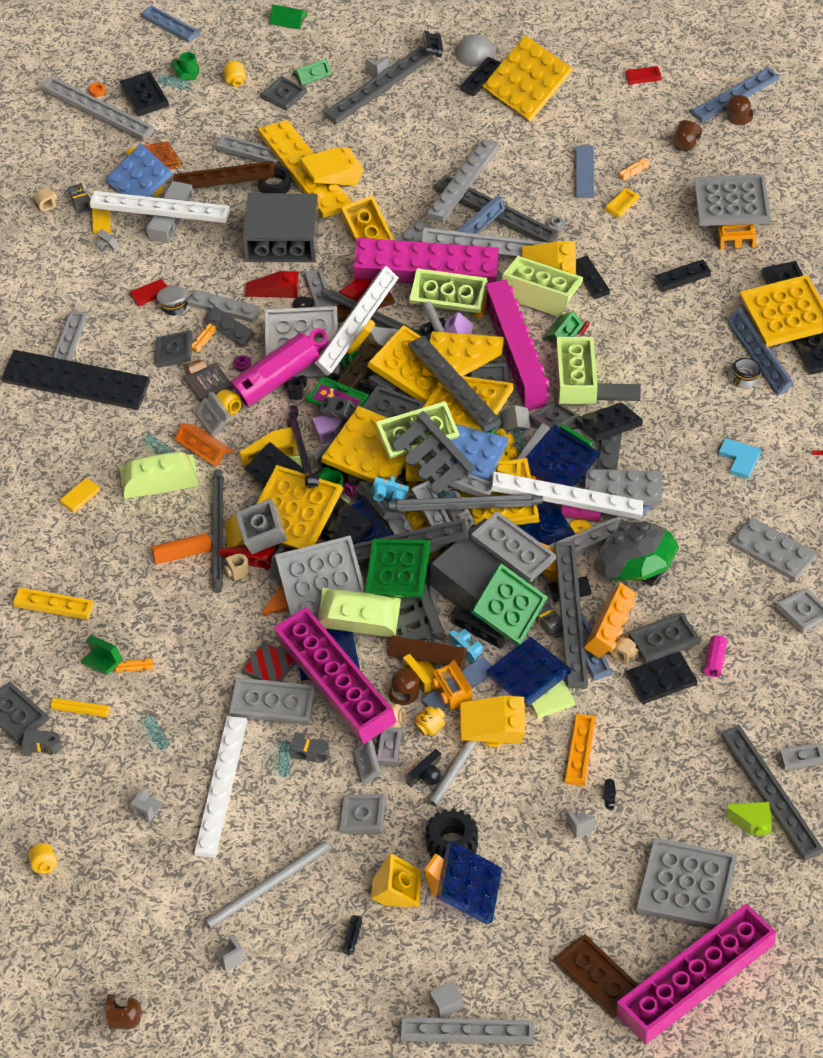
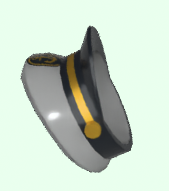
(173, 300)
(745, 373)

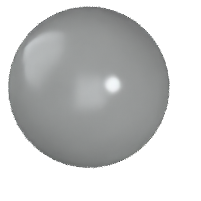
(474, 50)

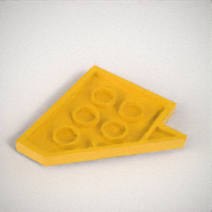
(466, 351)

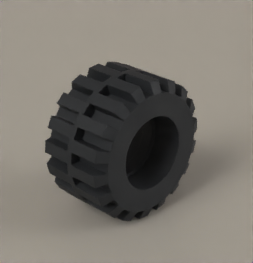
(447, 823)

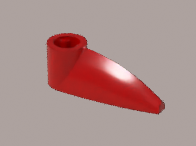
(260, 559)

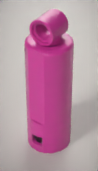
(278, 366)

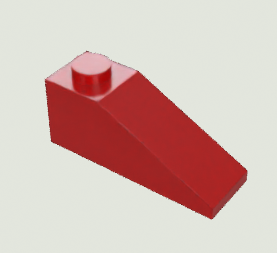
(276, 285)

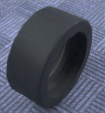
(282, 187)

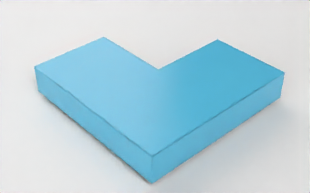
(743, 454)

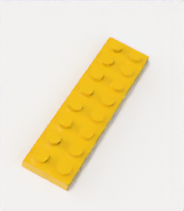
(289, 149)

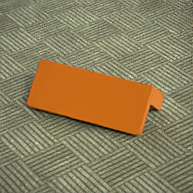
(202, 443)
(181, 548)

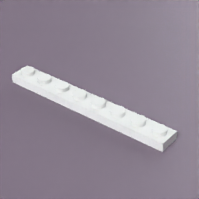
(160, 206)
(356, 320)
(568, 495)
(220, 787)

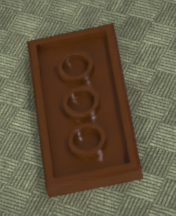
(595, 974)

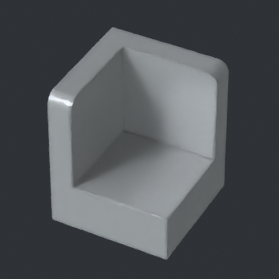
(374, 68)
(515, 418)
(144, 805)
(580, 823)
(230, 955)
(447, 999)

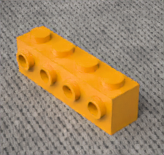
(610, 620)

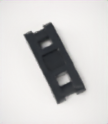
(432, 43)

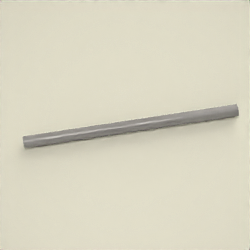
(456, 766)

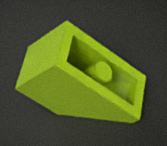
(751, 817)

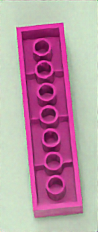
(407, 256)
(518, 345)
(335, 675)
(696, 973)

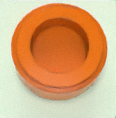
(97, 89)

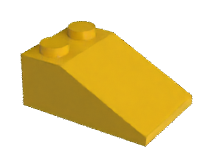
(333, 167)
(365, 220)
(554, 254)
(493, 720)

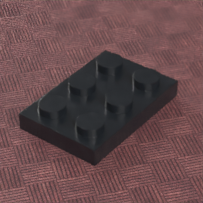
(144, 93)
(608, 421)
(661, 677)

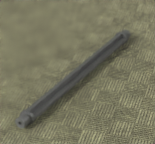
(377, 316)
(465, 502)
(217, 560)

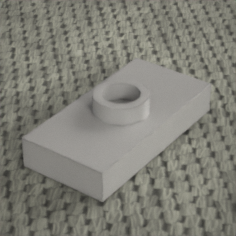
(367, 761)

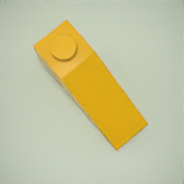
(282, 439)

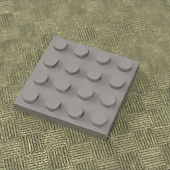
(732, 200)
(286, 323)
(316, 567)
(686, 883)

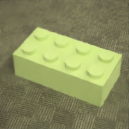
(576, 370)

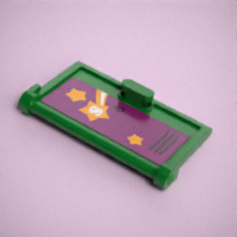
(331, 388)

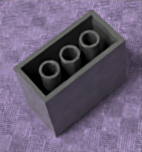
(281, 227)
(464, 572)

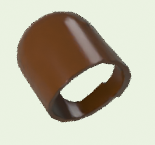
(739, 109)
(686, 135)
(405, 682)
(123, 1017)

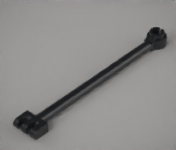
(310, 478)

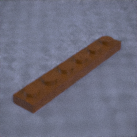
(227, 175)

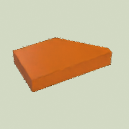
(277, 603)

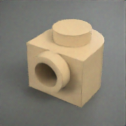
(45, 199)
(237, 566)
(625, 650)

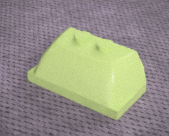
(541, 285)
(448, 291)
(389, 427)
(158, 474)
(359, 612)

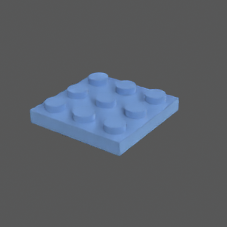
(139, 173)
(481, 449)

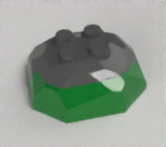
(636, 552)

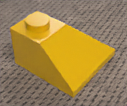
(397, 883)

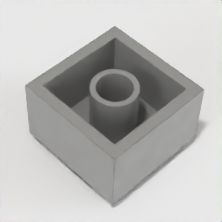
(261, 526)

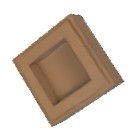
(195, 366)

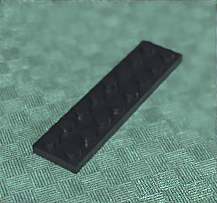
(809, 347)
(76, 379)
(343, 519)

